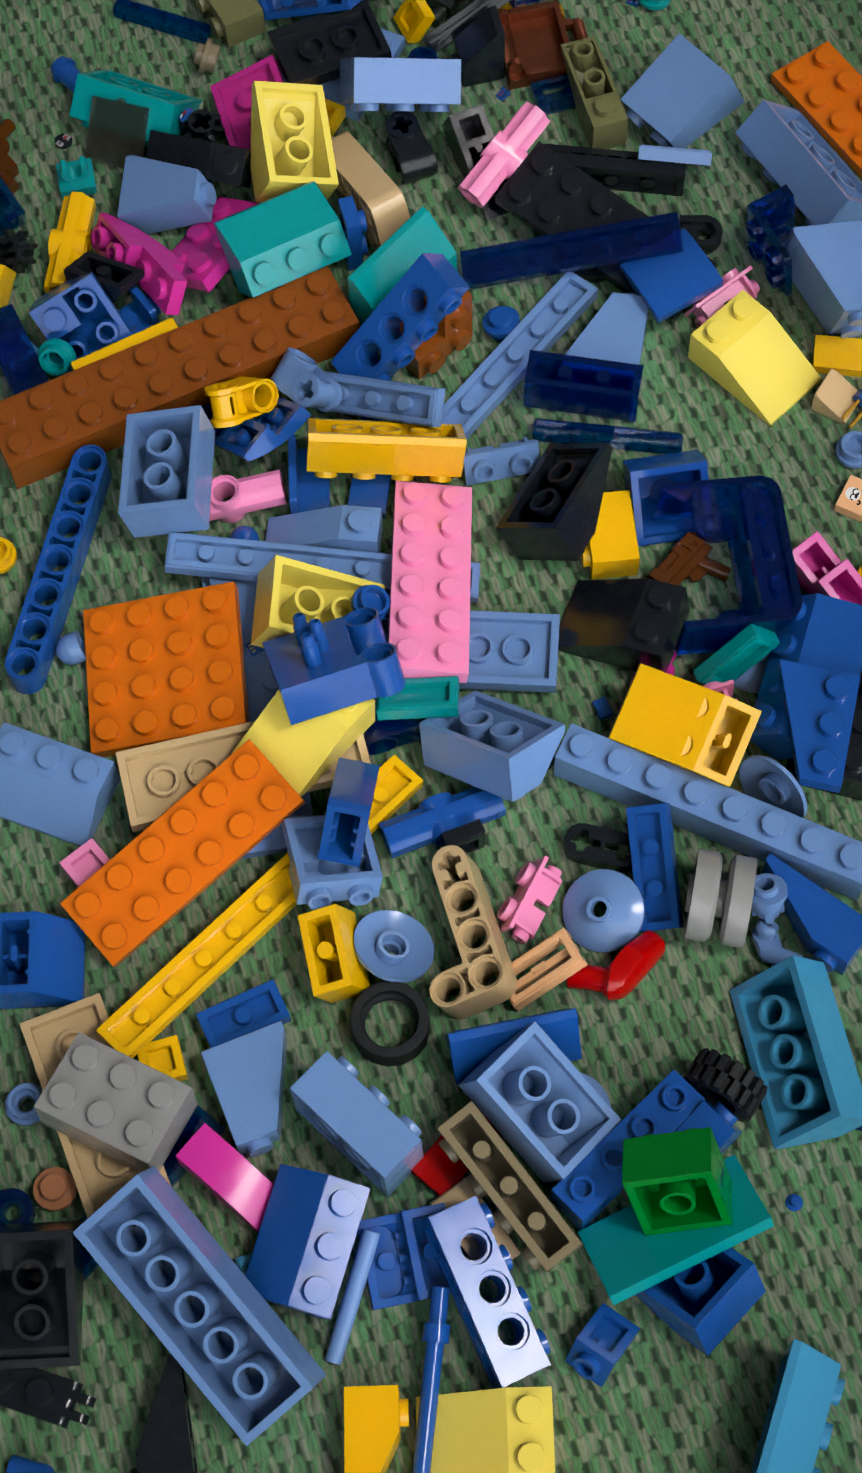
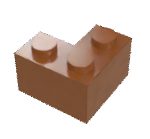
(453, 333)

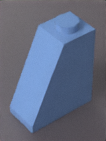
(163, 195)
(615, 331)
(250, 1086)

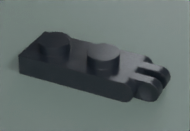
(43, 1396)

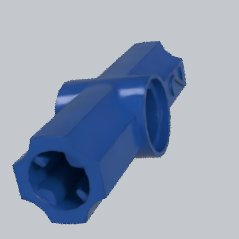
(436, 816)

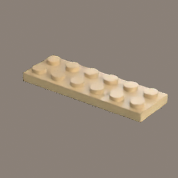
(166, 771)
(48, 1040)

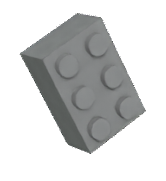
(116, 1104)

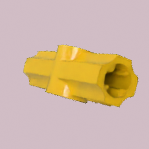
(70, 238)

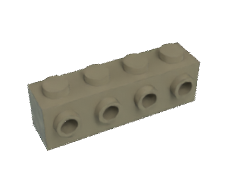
(510, 1187)

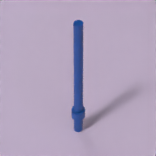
(435, 1334)

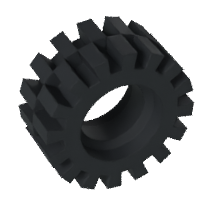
(726, 1081)

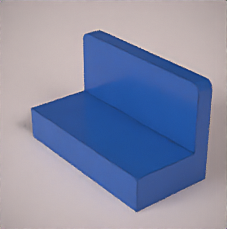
(305, 489)

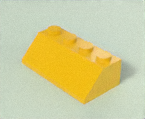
(384, 448)

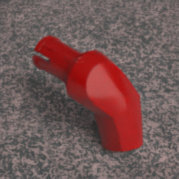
(625, 971)

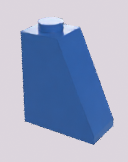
(348, 811)

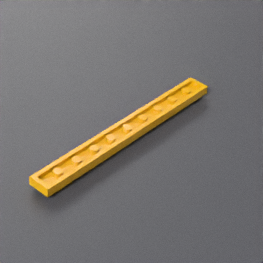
(232, 934)

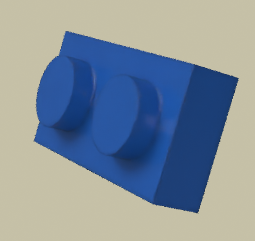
(354, 226)
(243, 1014)

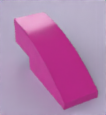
(824, 573)
(227, 1175)

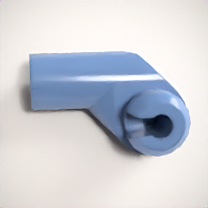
(768, 943)

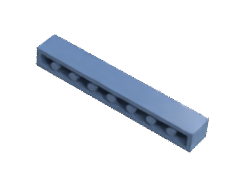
(711, 809)

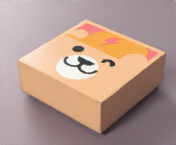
(851, 499)

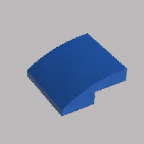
(674, 279)
(264, 432)
(403, 1259)

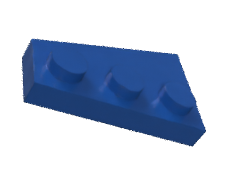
(820, 721)

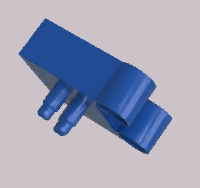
(333, 664)

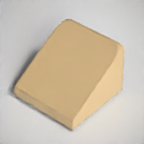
(834, 397)

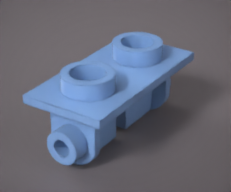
(502, 462)

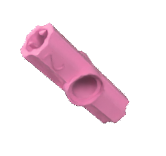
(504, 154)
(247, 495)

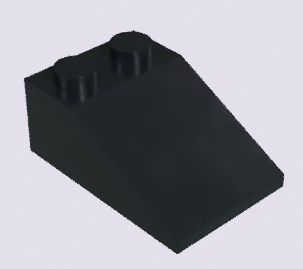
(558, 503)
(624, 622)
(40, 1295)

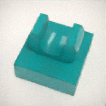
(76, 176)

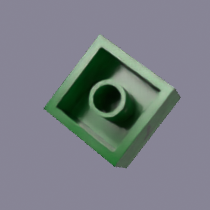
(677, 1181)

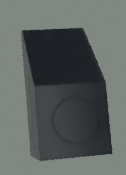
(481, 49)
(113, 276)

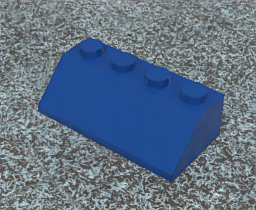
(821, 636)

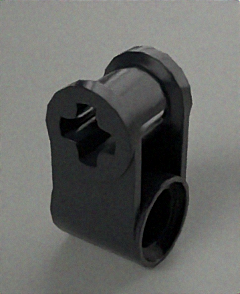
(409, 147)

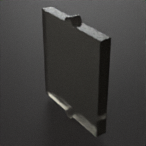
(116, 131)

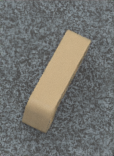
(370, 187)
(467, 928)

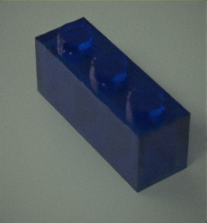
(583, 385)

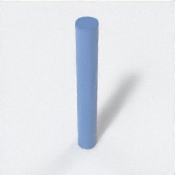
(352, 1296)

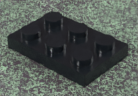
(313, 47)

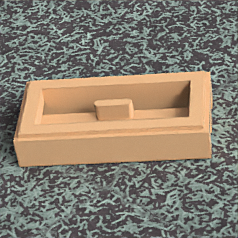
(552, 979)

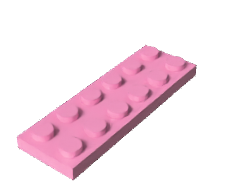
(431, 579)

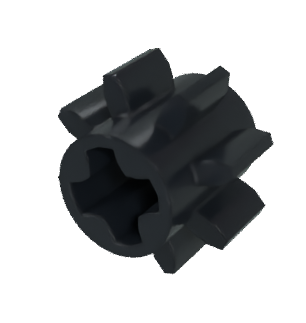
(203, 126)
(21, 246)

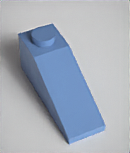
(330, 527)

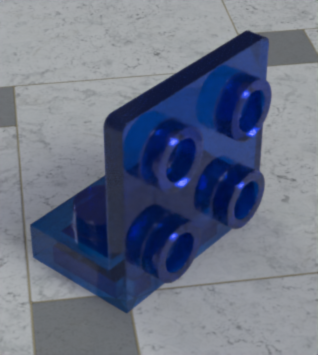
(768, 229)

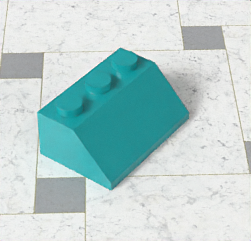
(163, 103)
(281, 239)
(390, 262)

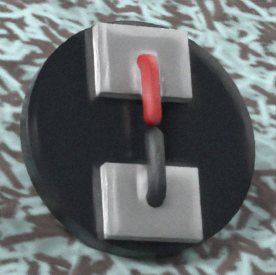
(63, 141)

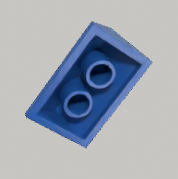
(472, 1045)

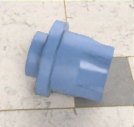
(769, 897)

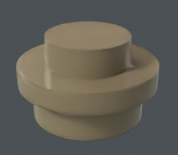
(207, 56)

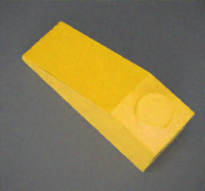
(372, 1427)

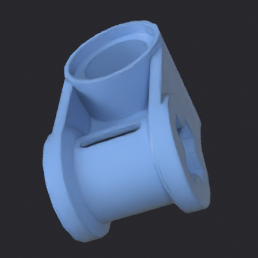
(306, 382)

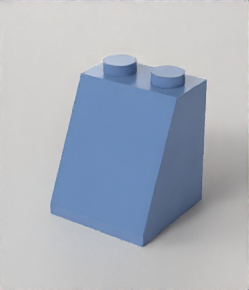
(681, 95)
(830, 273)

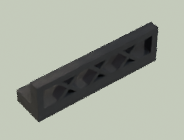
(624, 171)

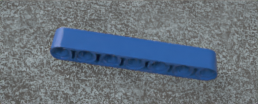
(58, 584)

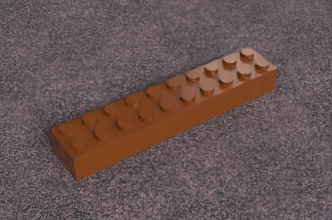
(169, 372)

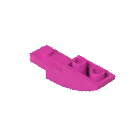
(133, 247)

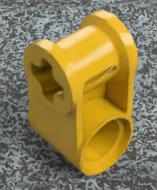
(240, 400)

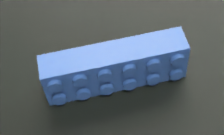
(199, 1304)

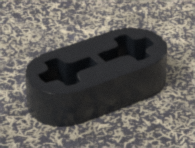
(596, 856)

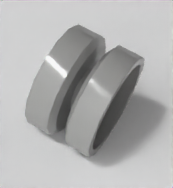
(720, 898)

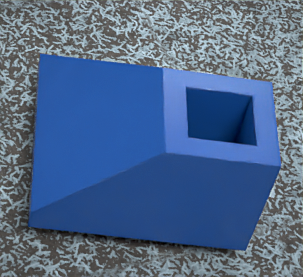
(80, 315)

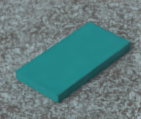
(634, 1262)

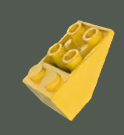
(685, 724)

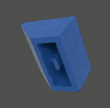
(40, 960)

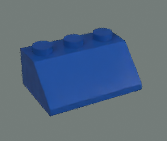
(306, 1240)

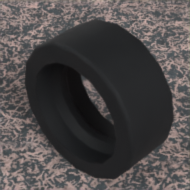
(383, 992)

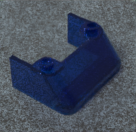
(754, 523)

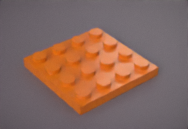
(164, 668)

